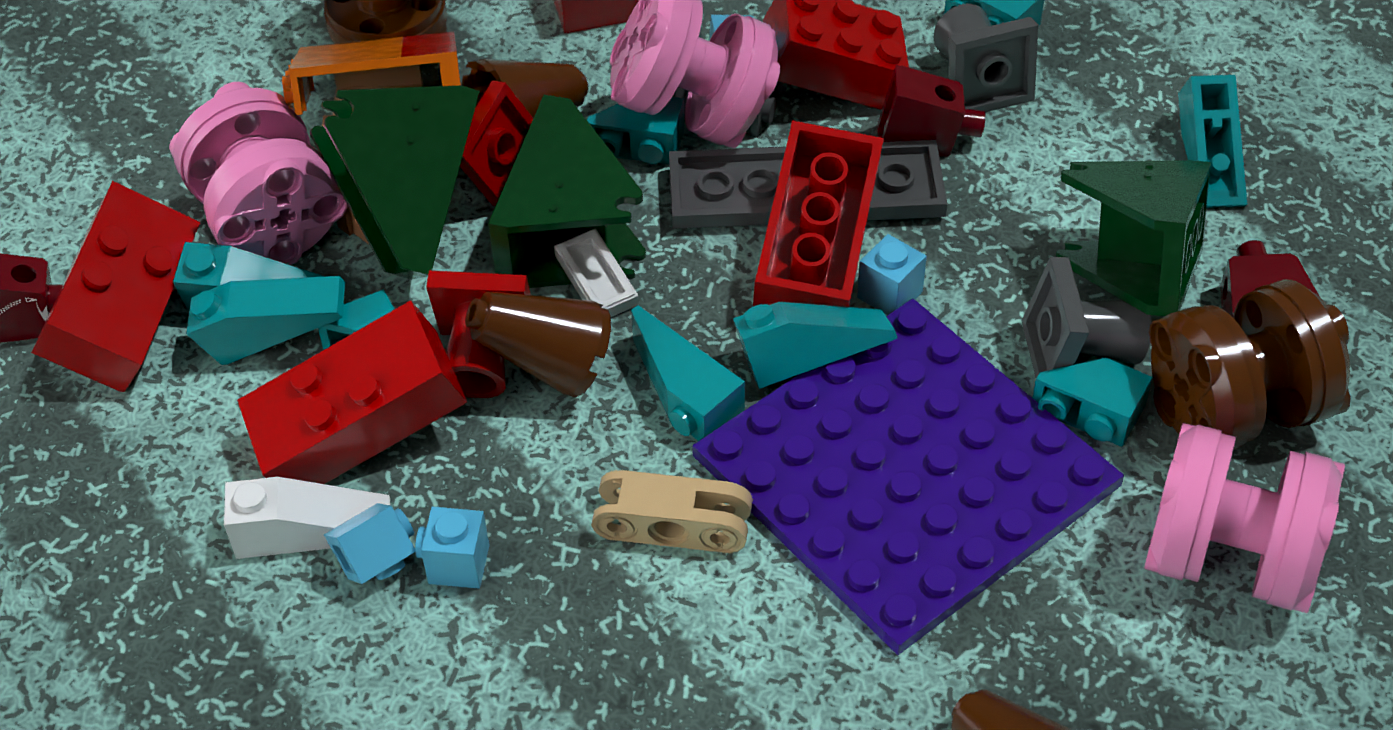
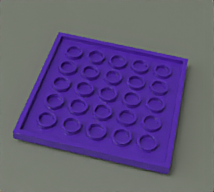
(908, 475)

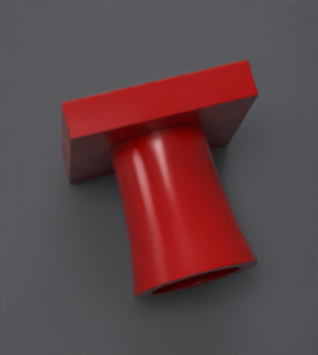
(495, 139)
(451, 293)

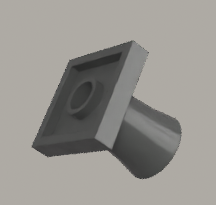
(988, 60)
(1063, 326)

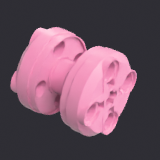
(723, 76)
(257, 173)
(1283, 526)

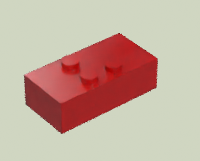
(818, 217)
(116, 288)
(352, 399)

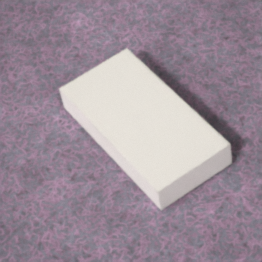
(596, 272)

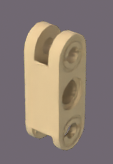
(673, 511)

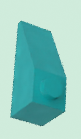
(1214, 135)
(213, 265)
(262, 313)
(799, 337)
(690, 384)

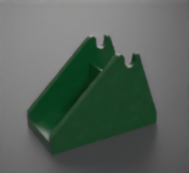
(398, 165)
(558, 190)
(1146, 229)

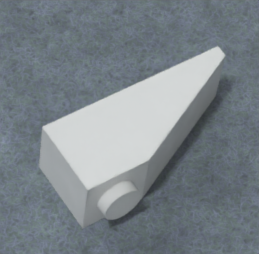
(288, 514)

